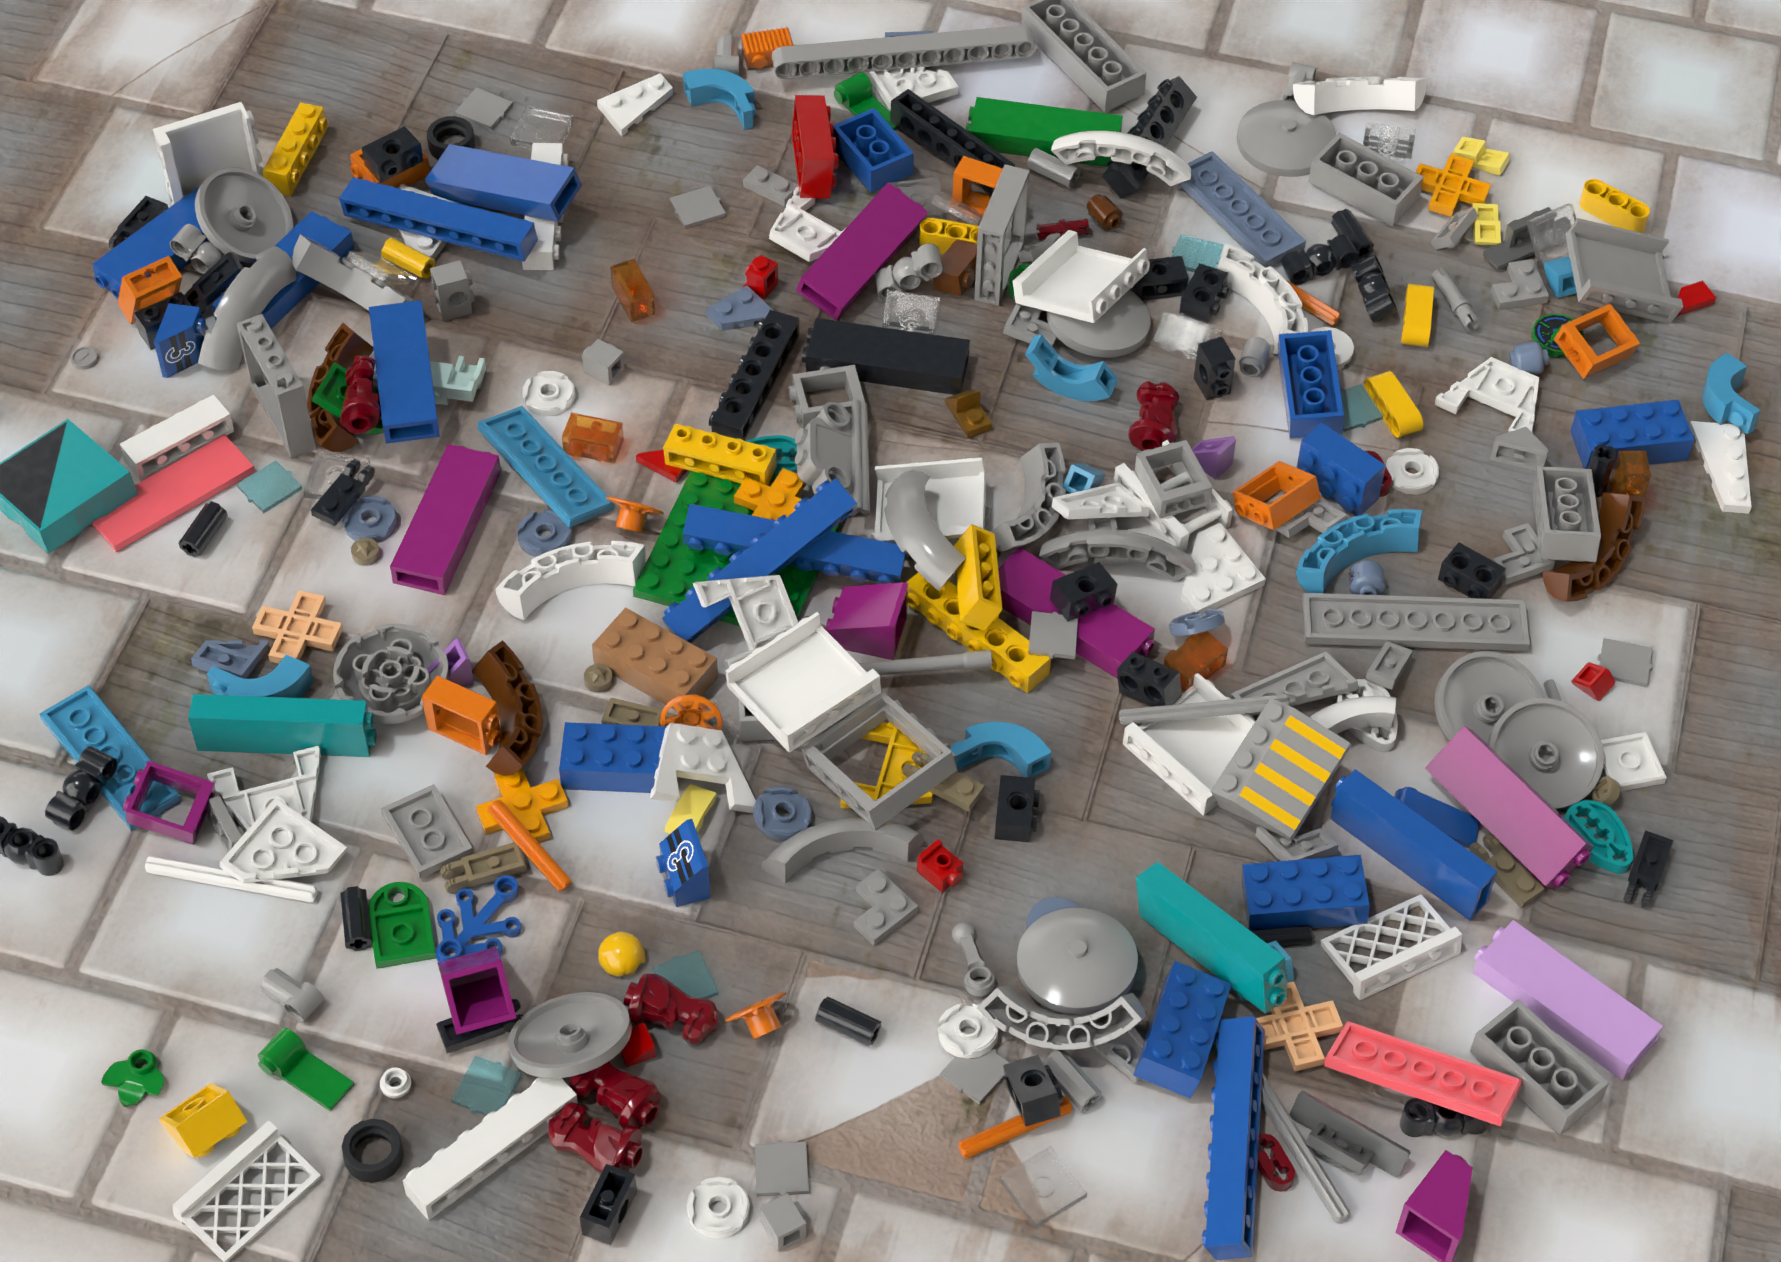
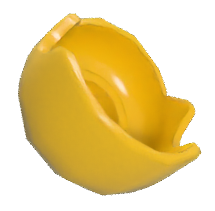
(621, 954)

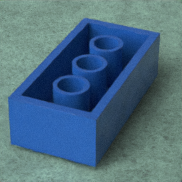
(1310, 382)
(1647, 427)
(610, 757)
(1305, 893)
(1182, 1029)

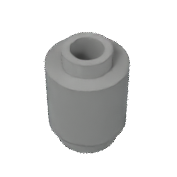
(1254, 356)

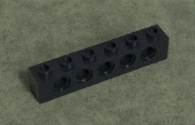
(1156, 124)
(941, 133)
(755, 375)

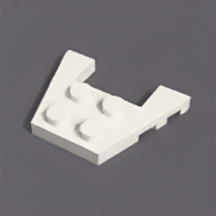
(802, 231)
(1499, 387)
(758, 604)
(701, 756)
(294, 792)

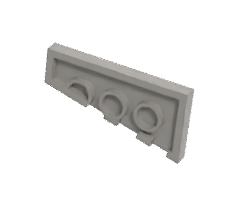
(1303, 682)

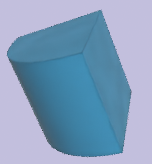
(1560, 277)
(1082, 478)

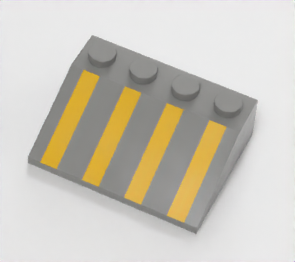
(1280, 769)

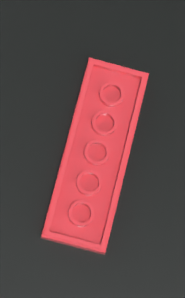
(175, 491)
(1423, 1073)

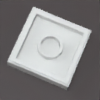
(1632, 761)

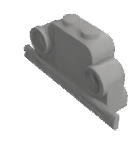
(837, 448)

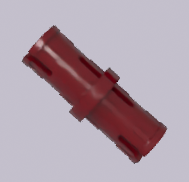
(1062, 227)

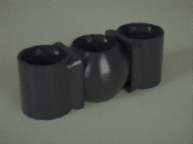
(1320, 259)
(1374, 288)
(81, 788)
(34, 851)
(1432, 1120)

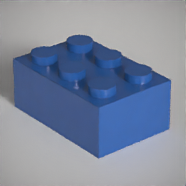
(873, 150)
(1341, 469)

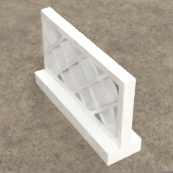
(1404, 961)
(229, 1171)

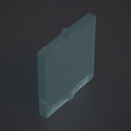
(1197, 251)
(1358, 408)
(269, 486)
(689, 975)
(485, 1086)

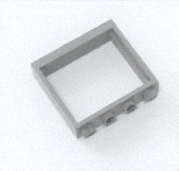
(995, 242)
(268, 373)
(856, 725)

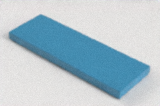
(545, 466)
(85, 722)

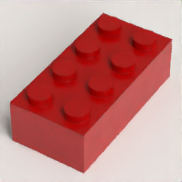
(813, 146)

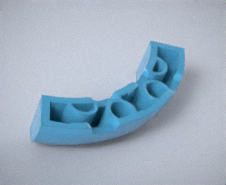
(1357, 540)

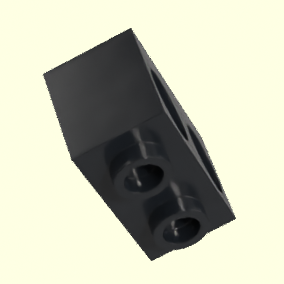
(1204, 293)
(1471, 573)
(1148, 681)

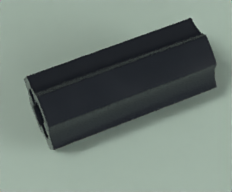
(1346, 223)
(1602, 464)
(203, 529)
(356, 918)
(848, 1021)

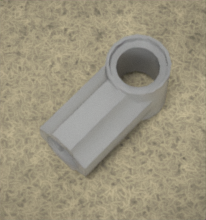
(727, 54)
(1298, 73)
(297, 998)

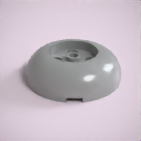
(375, 669)

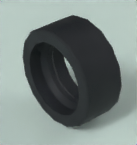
(446, 126)
(369, 1129)

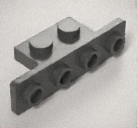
(1516, 243)
(1346, 1138)

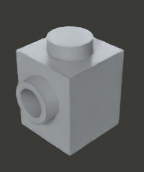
(603, 361)
(783, 1221)

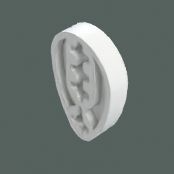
(1369, 735)

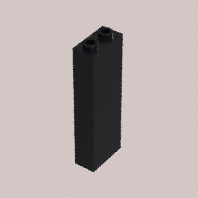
(889, 355)

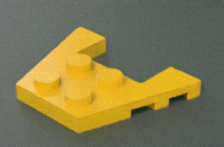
(897, 755)

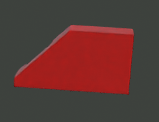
(1695, 297)
(655, 461)

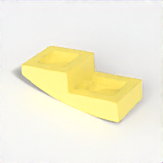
(1484, 159)
(1486, 226)
(692, 805)

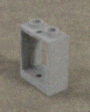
(823, 380)
(1170, 502)

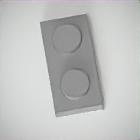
(769, 185)
(1453, 230)
(1389, 665)
(223, 823)

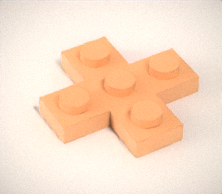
(297, 627)
(1299, 1028)

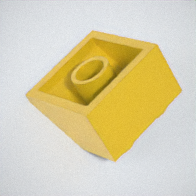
(204, 1120)

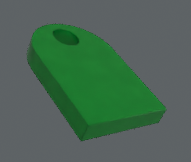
(332, 392)
(402, 928)

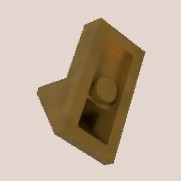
(969, 413)

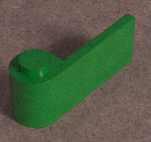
(858, 97)
(291, 1062)

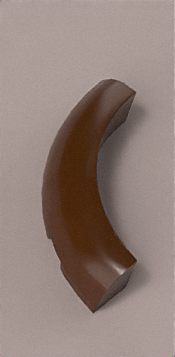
(326, 426)
(1617, 521)
(516, 705)

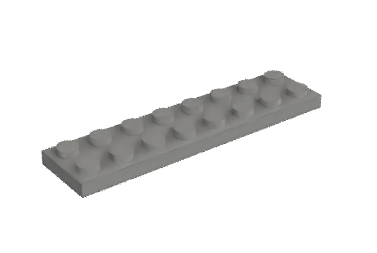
(1415, 621)

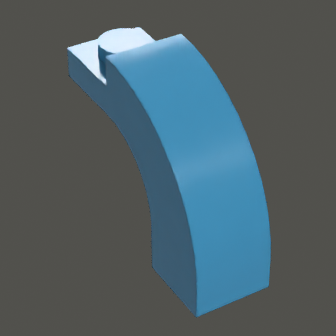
(721, 87)
(1069, 379)
(1720, 398)
(287, 680)
(1005, 742)

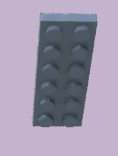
(1241, 210)

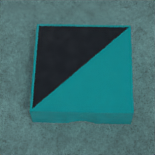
(61, 485)

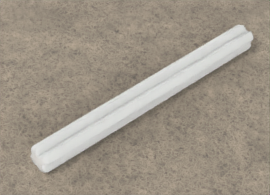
(220, 877)

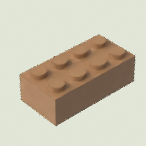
(654, 658)

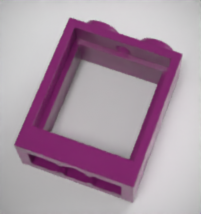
(155, 772)

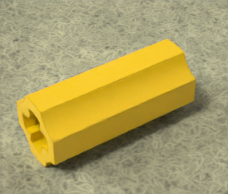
(407, 258)

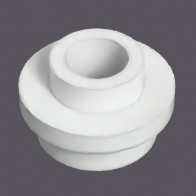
(395, 1075)

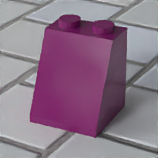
(870, 618)
(476, 990)
(1437, 1208)

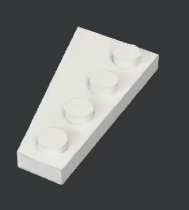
(1726, 462)

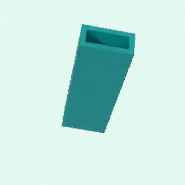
(281, 725)
(1212, 937)

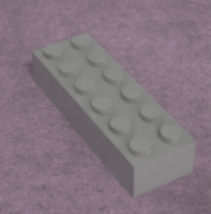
(1085, 52)

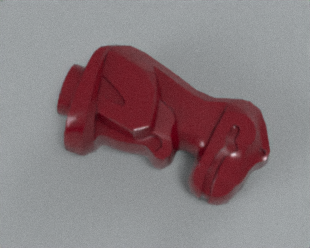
(360, 404)
(1156, 416)
(665, 1004)
(626, 1095)
(598, 1143)

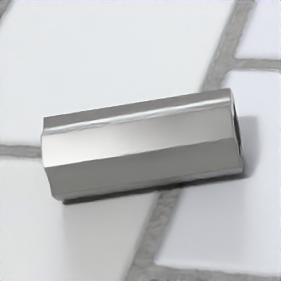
(1053, 168)
(1073, 1080)

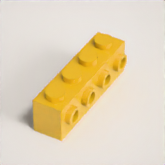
(296, 148)
(719, 455)
(978, 578)

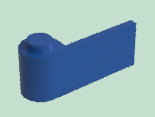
(1450, 820)

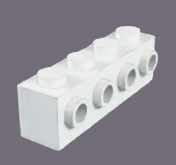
(176, 437)

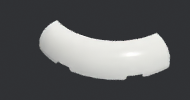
(1360, 94)
(1124, 149)
(1265, 290)
(569, 569)
(1357, 713)

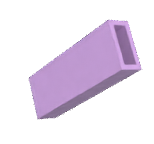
(1567, 999)

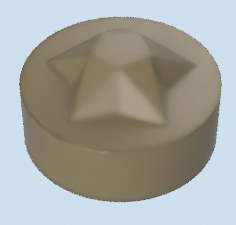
(365, 551)
(598, 678)
(1606, 791)

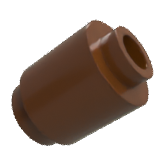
(1104, 212)

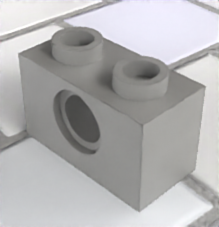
(452, 290)

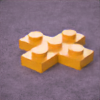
(1452, 185)
(774, 500)
(526, 803)

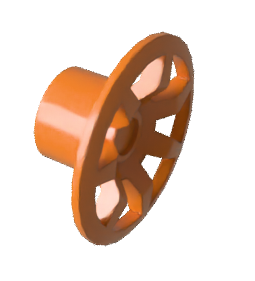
(632, 514)
(691, 712)
(760, 1016)

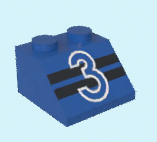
(179, 338)
(684, 865)

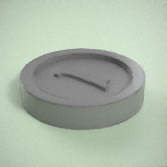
(84, 357)

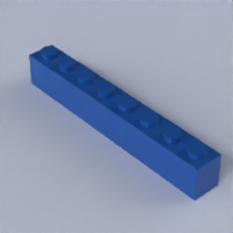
(439, 219)
(833, 554)
(766, 556)
(1234, 1139)

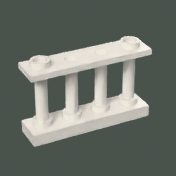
(1169, 527)

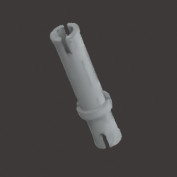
(1460, 306)

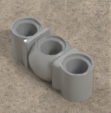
(190, 245)
(910, 271)

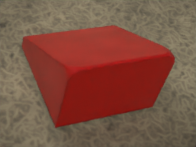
(1594, 680)
(639, 1047)

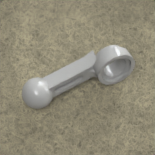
(964, 935)

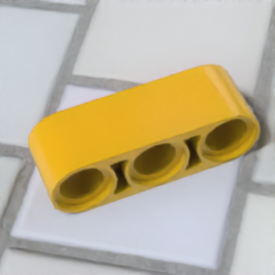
(1614, 206)
(945, 232)
(1417, 315)
(1394, 404)

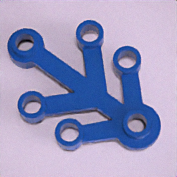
(477, 926)

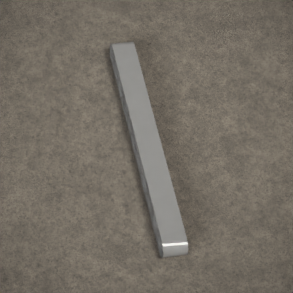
(903, 52)

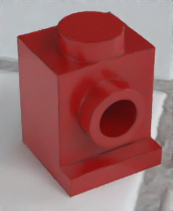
(762, 276)
(940, 866)

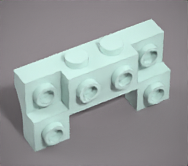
(451, 383)

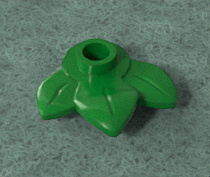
(135, 1081)

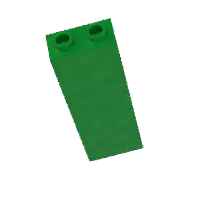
(1022, 127)

